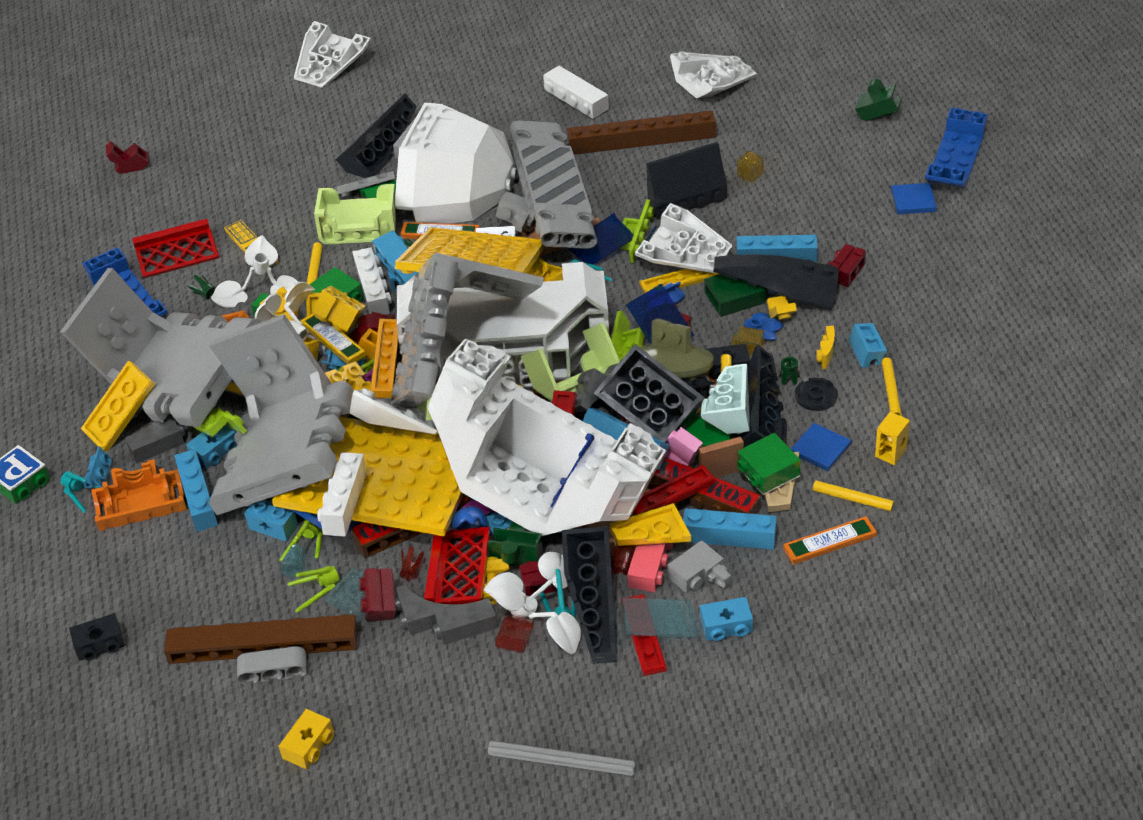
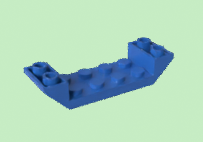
(958, 148)
(116, 259)

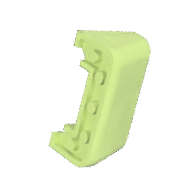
(354, 219)

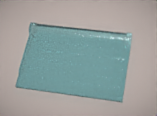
(659, 617)

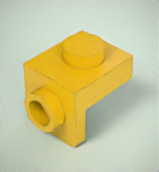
(780, 308)

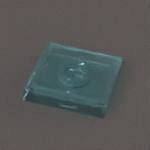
(347, 594)

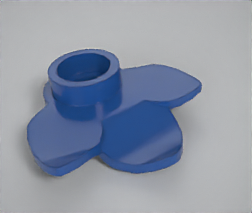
(763, 322)

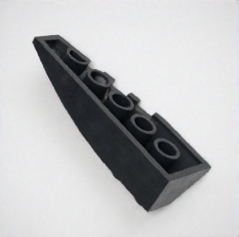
(376, 143)
(796, 278)
(763, 400)
(590, 583)

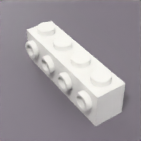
(576, 92)
(371, 282)
(342, 494)

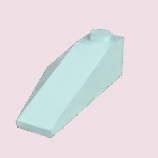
(729, 401)

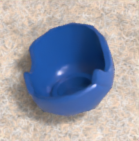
(469, 518)

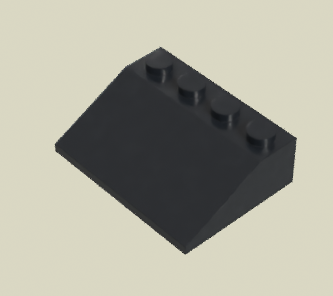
(687, 179)
(649, 394)

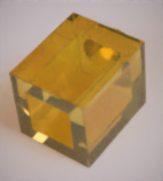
(750, 166)
(750, 337)

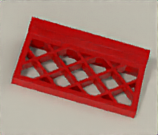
(173, 238)
(438, 571)

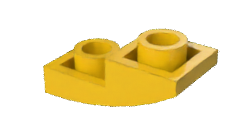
(826, 350)

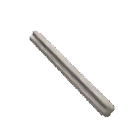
(562, 758)

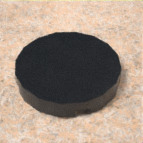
(820, 399)

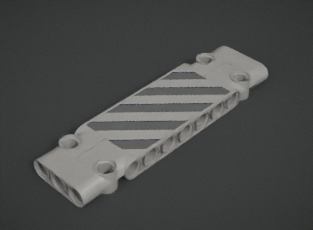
(552, 185)

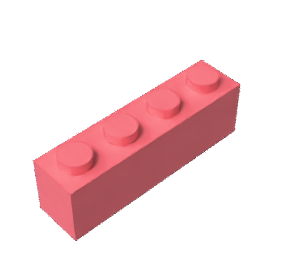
(647, 565)

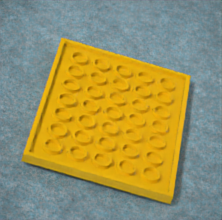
(486, 248)
(404, 482)

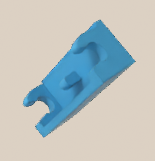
(867, 344)

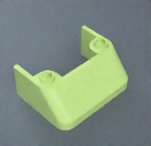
(599, 357)

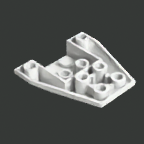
(316, 61)
(709, 74)
(683, 242)
(380, 412)

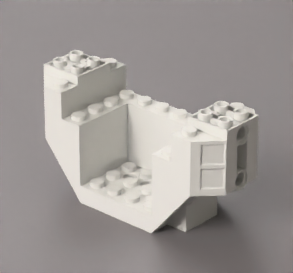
(544, 319)
(517, 447)

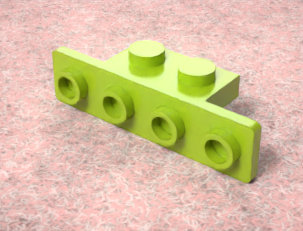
(638, 229)
(623, 338)
(217, 419)

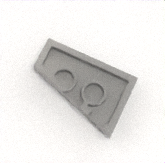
(346, 189)

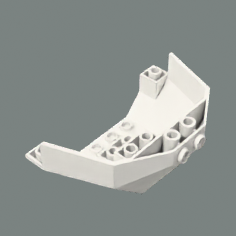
(452, 167)

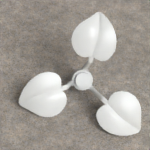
(259, 256)
(294, 298)
(508, 589)

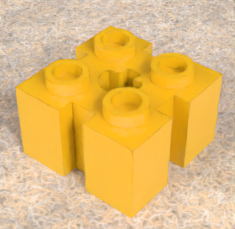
(338, 308)
(350, 374)

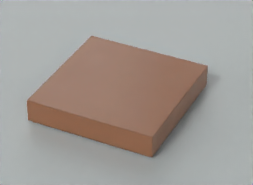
(721, 457)

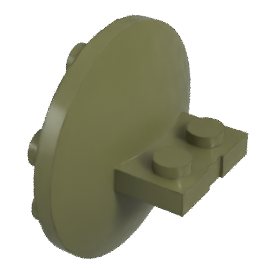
(674, 350)

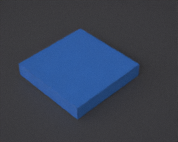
(913, 198)
(821, 446)

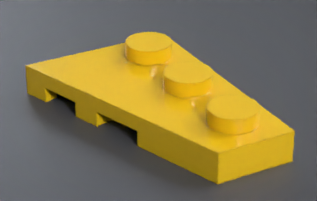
(651, 527)

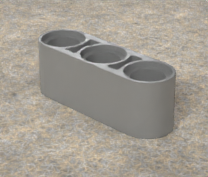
(271, 664)

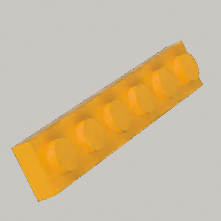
(385, 359)

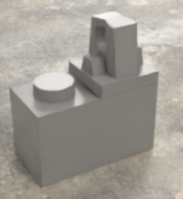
(515, 210)
(698, 566)

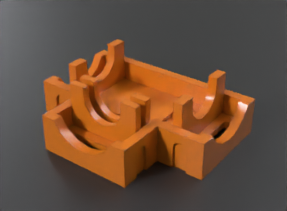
(138, 496)

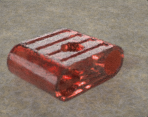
(514, 633)

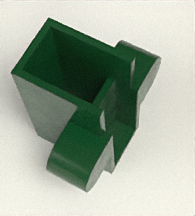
(877, 101)
(515, 545)

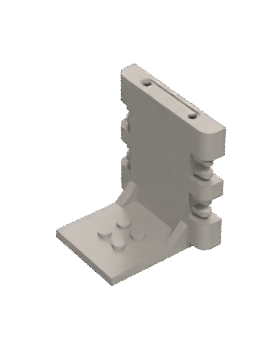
(428, 322)
(172, 351)
(288, 419)

